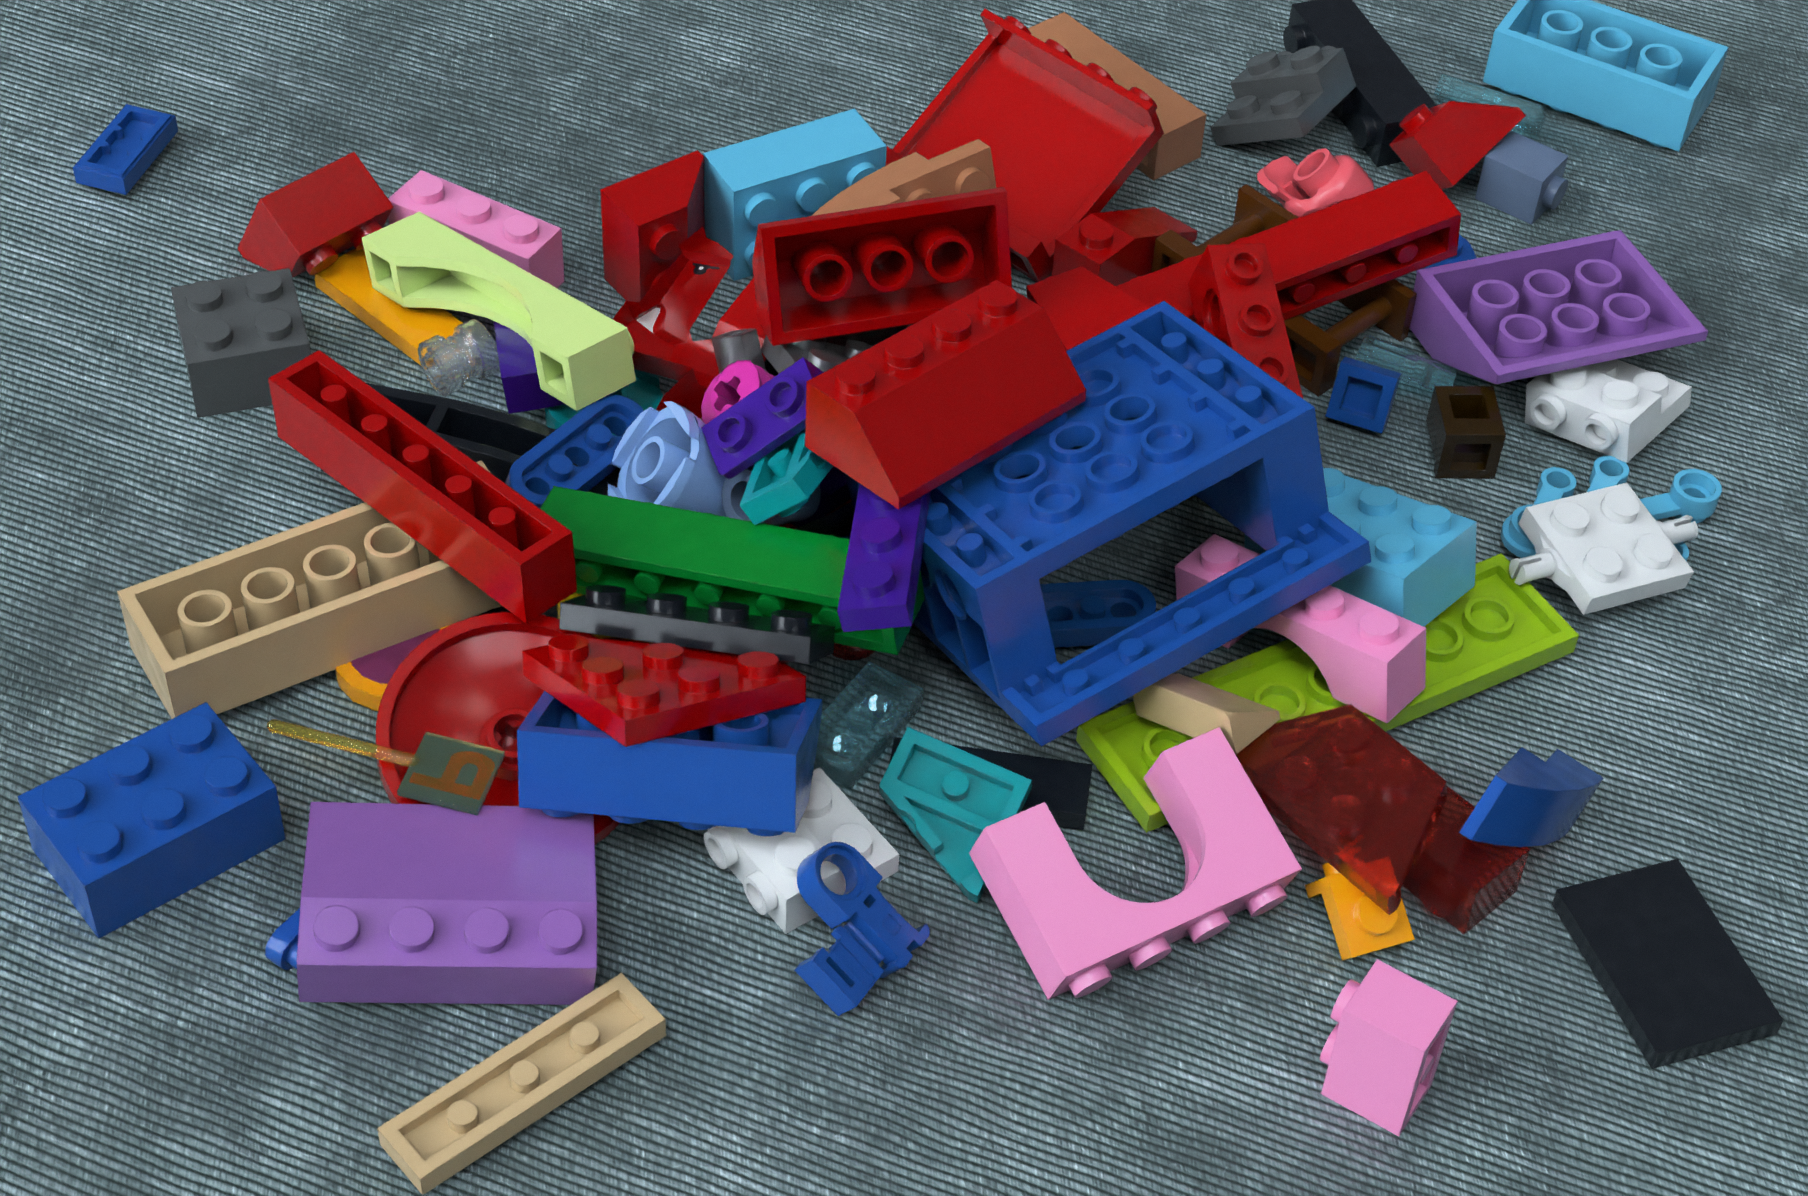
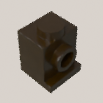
(1465, 431)

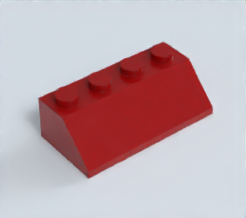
(877, 264)
(942, 394)

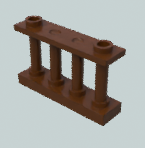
(1313, 350)

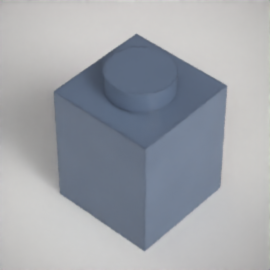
(1522, 177)

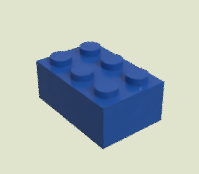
(152, 818)

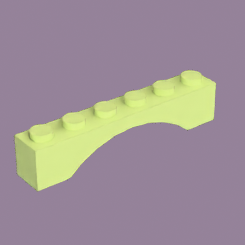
(574, 346)

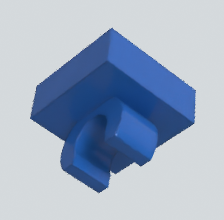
(1363, 395)

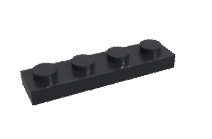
(720, 628)

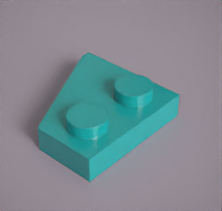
(783, 480)
(949, 801)

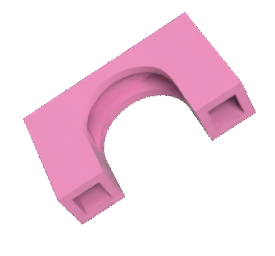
(1080, 932)

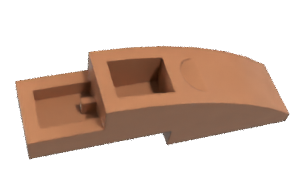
(917, 178)

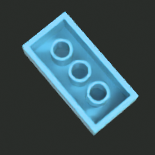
(1606, 67)

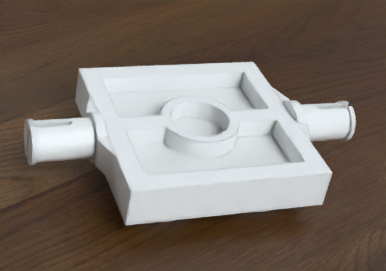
(1604, 548)

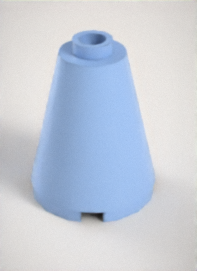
(668, 462)

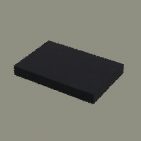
(1666, 963)

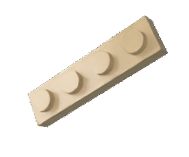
(521, 1083)

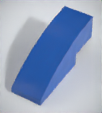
(1532, 801)

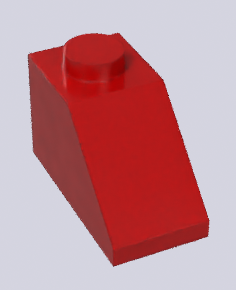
(1452, 137)

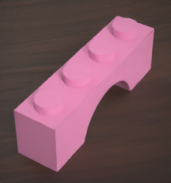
(1359, 648)

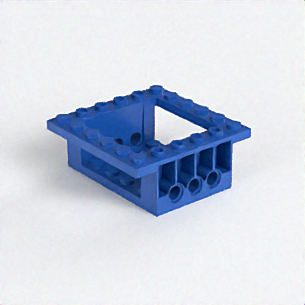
(1159, 423)

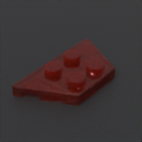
(1348, 795)

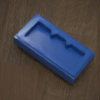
(125, 149)

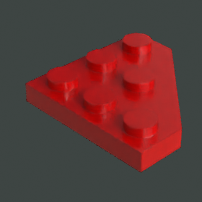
(659, 688)

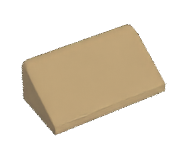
(1199, 708)

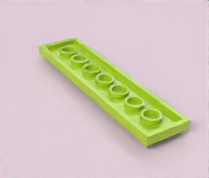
(1470, 646)

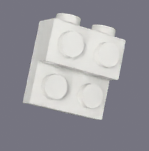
(1606, 406)
(771, 863)

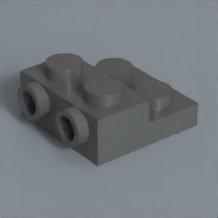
(1284, 95)

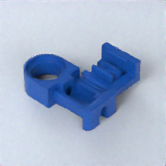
(870, 935)

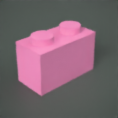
(1385, 1045)

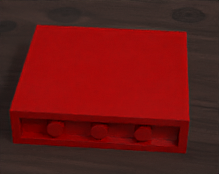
(1054, 129)

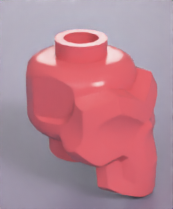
(1315, 182)

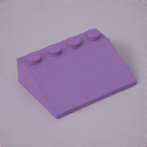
(1548, 309)
(446, 905)

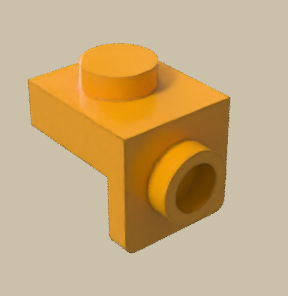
(1355, 919)

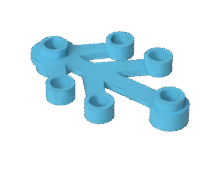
(1691, 493)

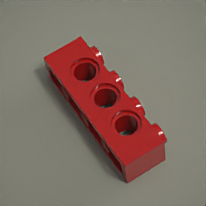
(1240, 306)

